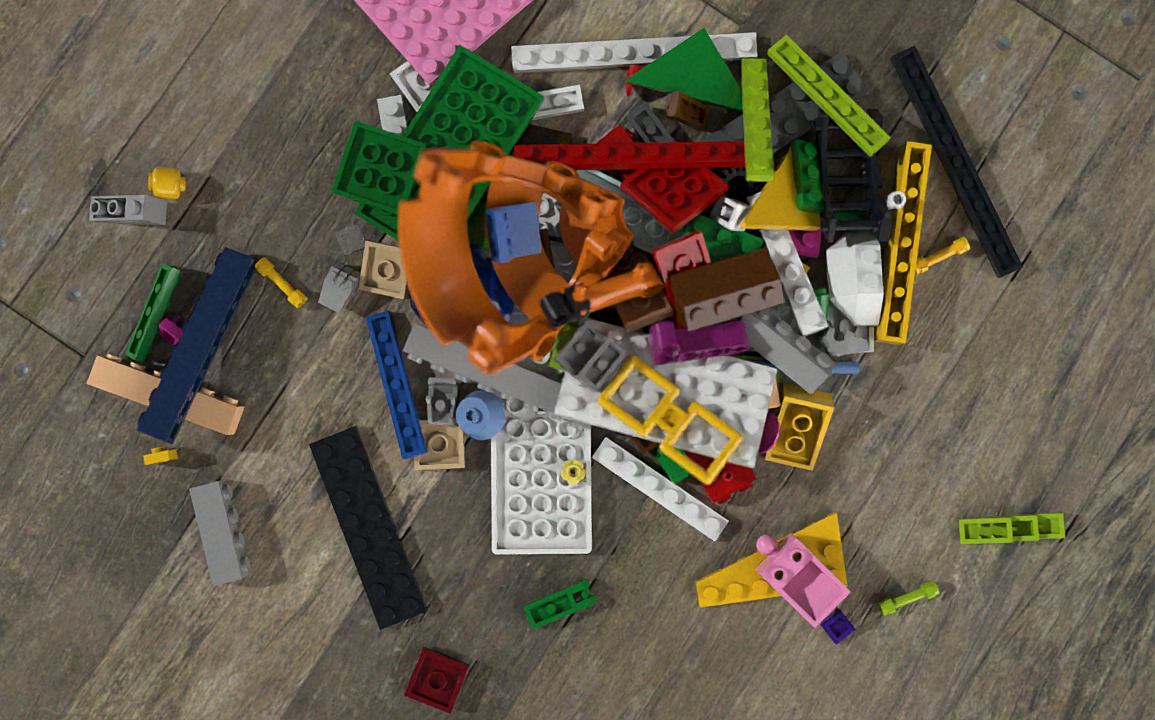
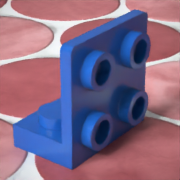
(513, 231)

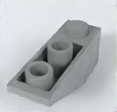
(128, 209)

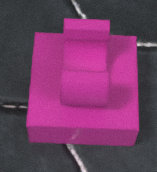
(170, 331)

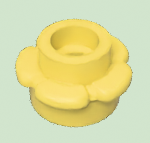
(577, 466)

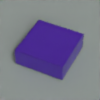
(837, 626)

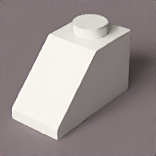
(729, 212)

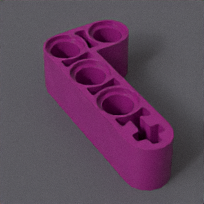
(709, 341)

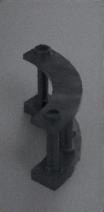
(871, 180)

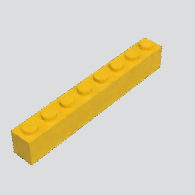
(903, 243)

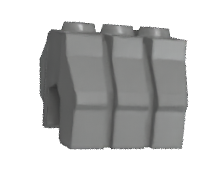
(339, 287)
(842, 344)
(442, 401)

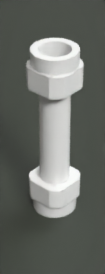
(895, 201)

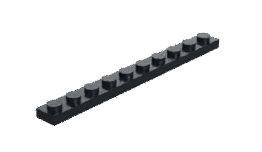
(956, 162)

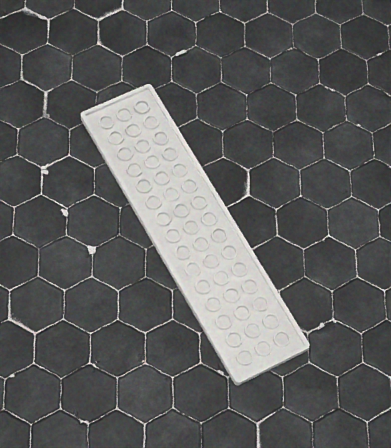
(529, 498)

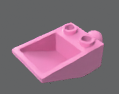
(802, 580)

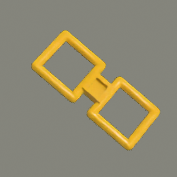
(670, 419)

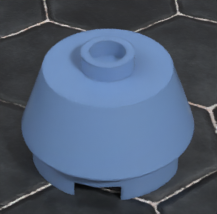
(480, 415)

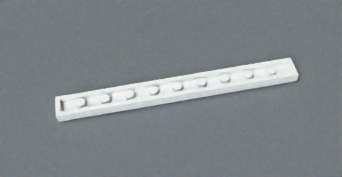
(619, 52)

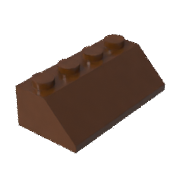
(726, 289)

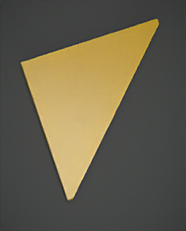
(778, 204)

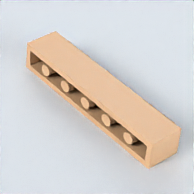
(137, 384)

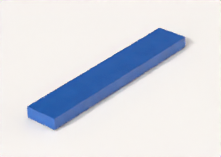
(396, 385)

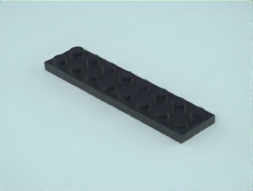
(368, 527)

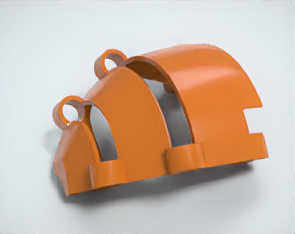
(440, 259)

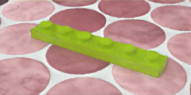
(828, 95)
(756, 120)

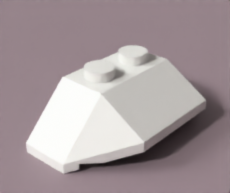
(856, 277)

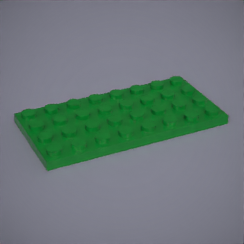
(466, 106)

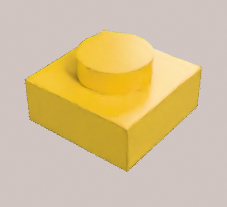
(160, 455)

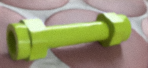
(888, 606)

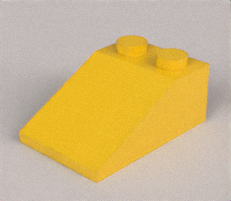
(802, 426)

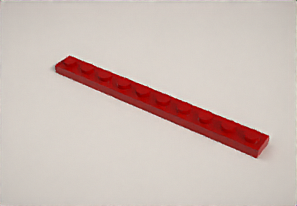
(638, 155)

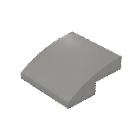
(590, 356)

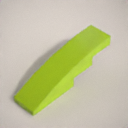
(1012, 528)

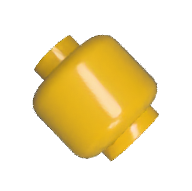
(166, 183)

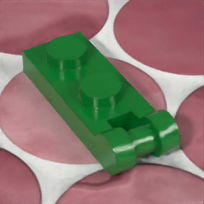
(559, 604)

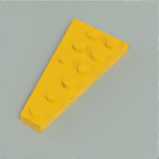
(744, 583)

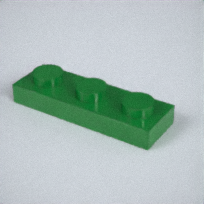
(807, 176)

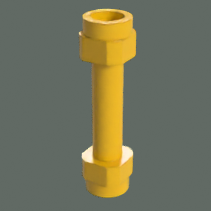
(957, 247)
(295, 297)

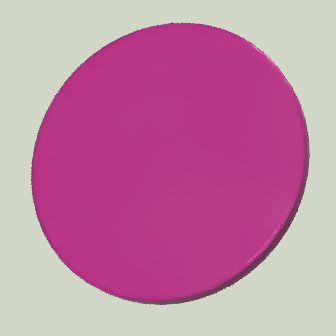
(770, 433)

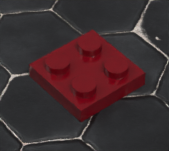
(436, 680)

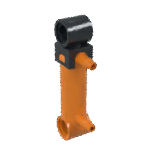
(580, 300)

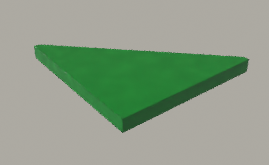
(694, 70)

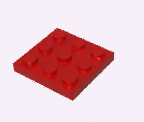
(674, 194)

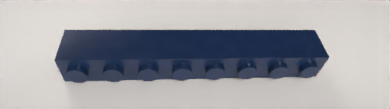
(197, 346)

